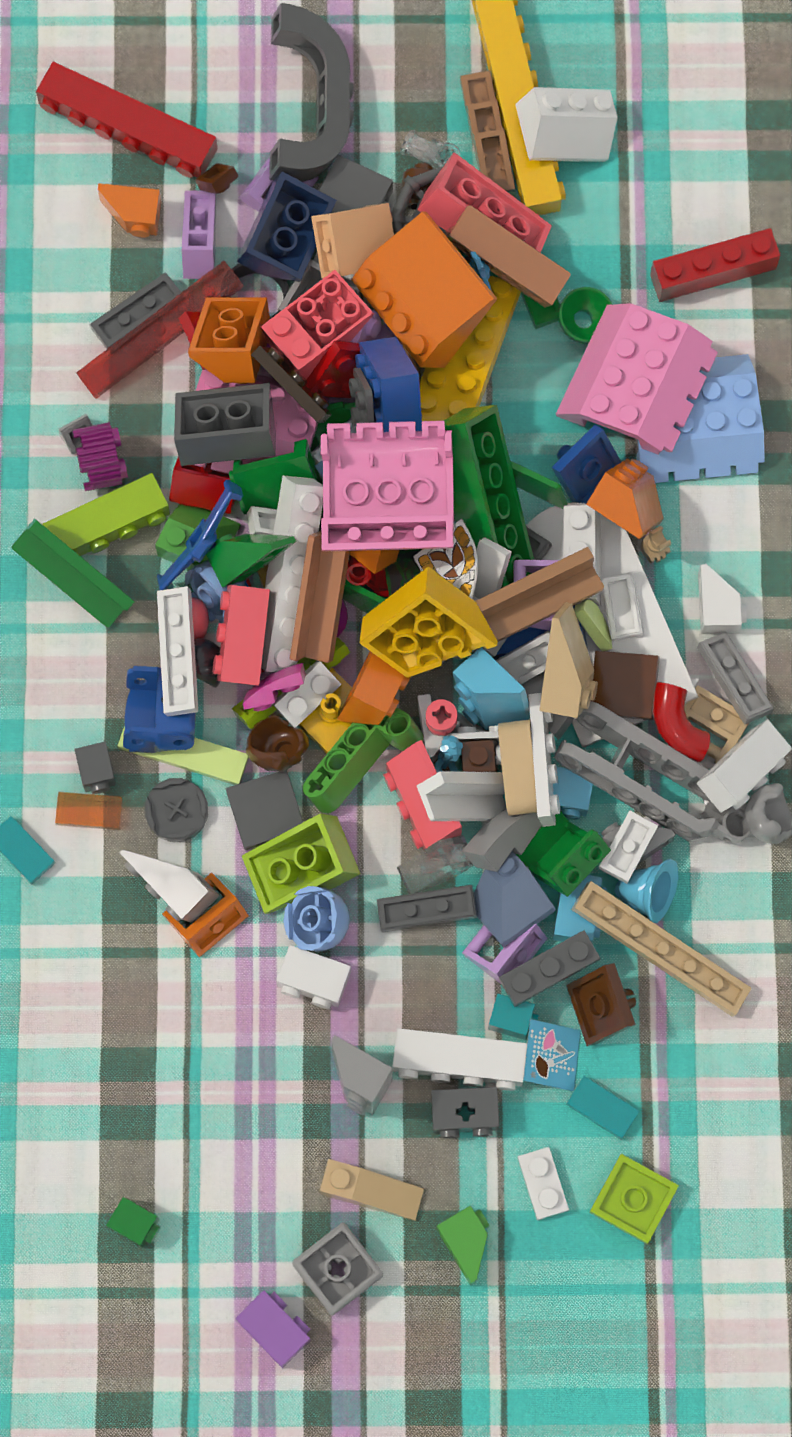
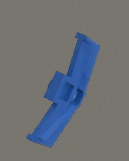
(202, 538)

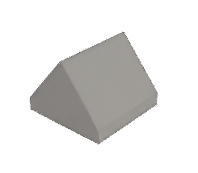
(67, 434)

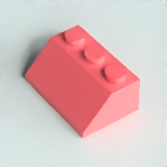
(241, 635)
(404, 775)

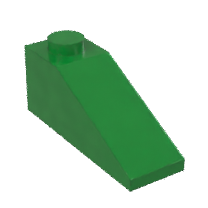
(244, 555)

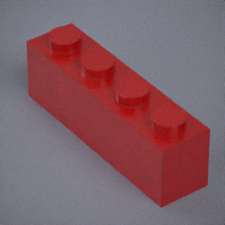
(715, 265)

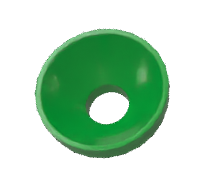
(586, 300)

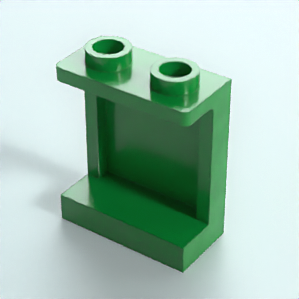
(263, 478)
(563, 854)

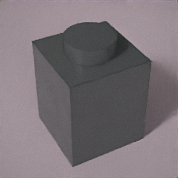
(95, 768)

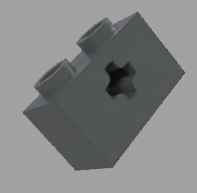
(449, 1102)

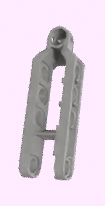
(662, 758)

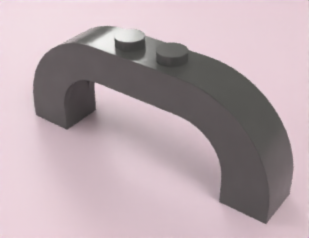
(321, 44)

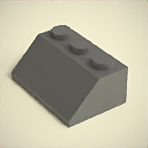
(224, 424)

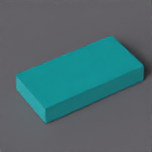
(23, 851)
(602, 1107)

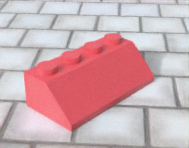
(463, 185)

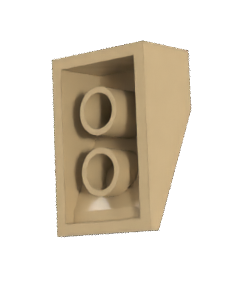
(568, 668)

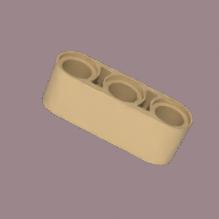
(517, 767)

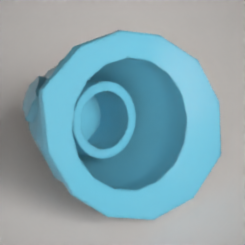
(650, 889)

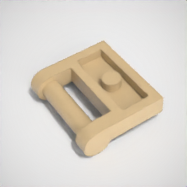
(718, 718)

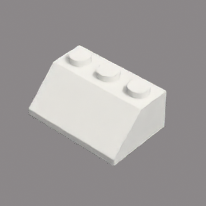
(567, 124)

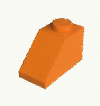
(132, 207)

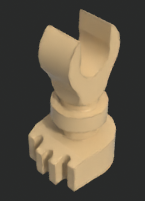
(655, 545)

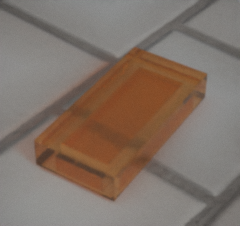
(88, 810)

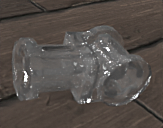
(432, 153)

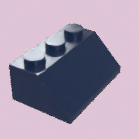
(283, 230)

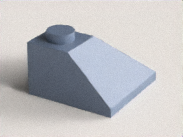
(510, 900)

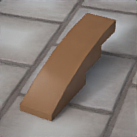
(486, 128)

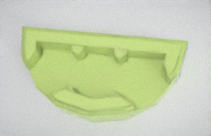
(594, 624)

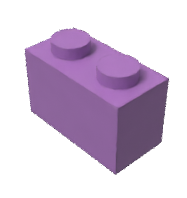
(274, 1328)

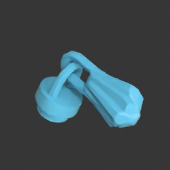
(449, 753)

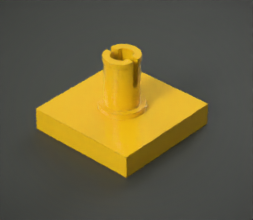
(322, 723)

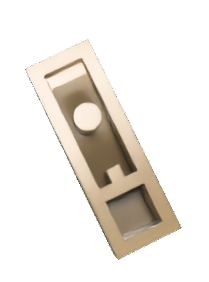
(370, 1190)

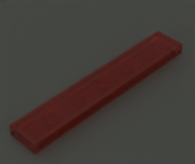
(155, 331)

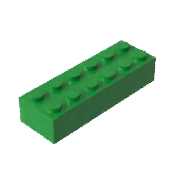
(486, 484)

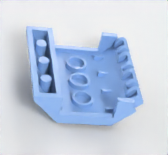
(720, 429)

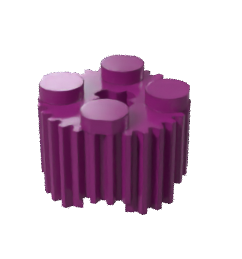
(99, 456)

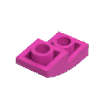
(265, 694)

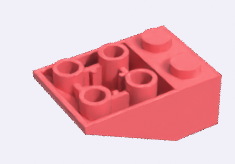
(315, 320)

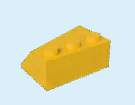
(425, 625)

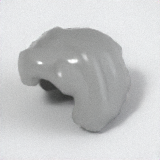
(769, 814)

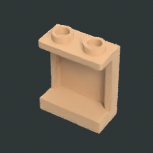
(350, 236)

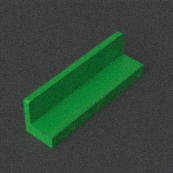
(71, 573)

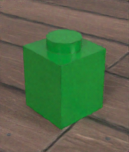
(134, 1223)

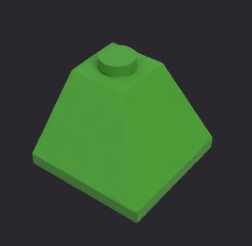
(181, 526)

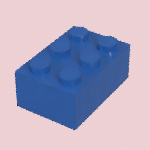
(392, 381)

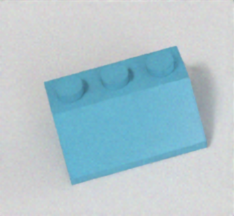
(489, 692)

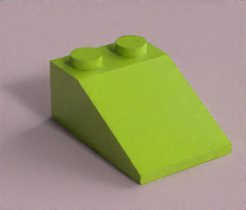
(301, 857)

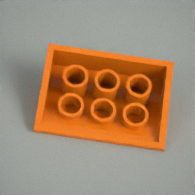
(424, 291)

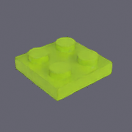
(634, 1199)

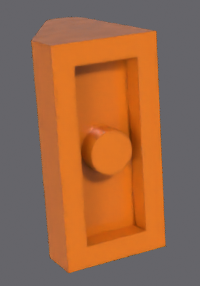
(214, 923)

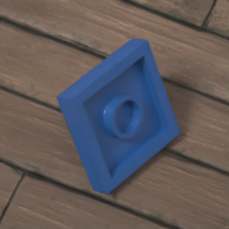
(585, 464)

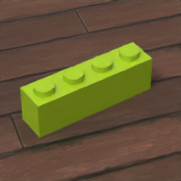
(111, 516)

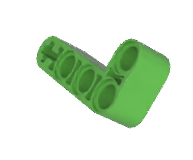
(355, 755)

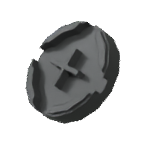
(176, 810)

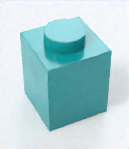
(511, 1019)

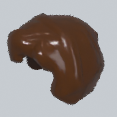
(276, 744)

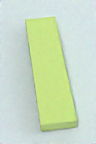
(203, 758)

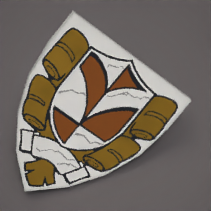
(454, 564)

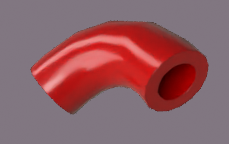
(674, 725)

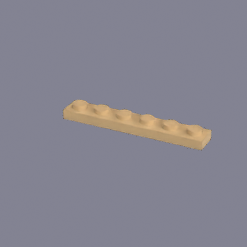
(661, 948)

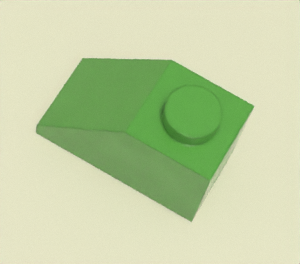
(466, 1240)

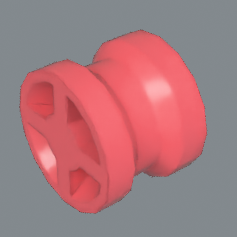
(440, 724)

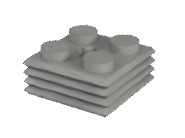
(337, 1246)

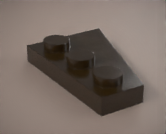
(293, 383)

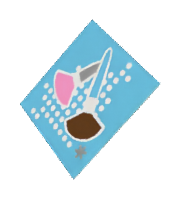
(551, 1055)

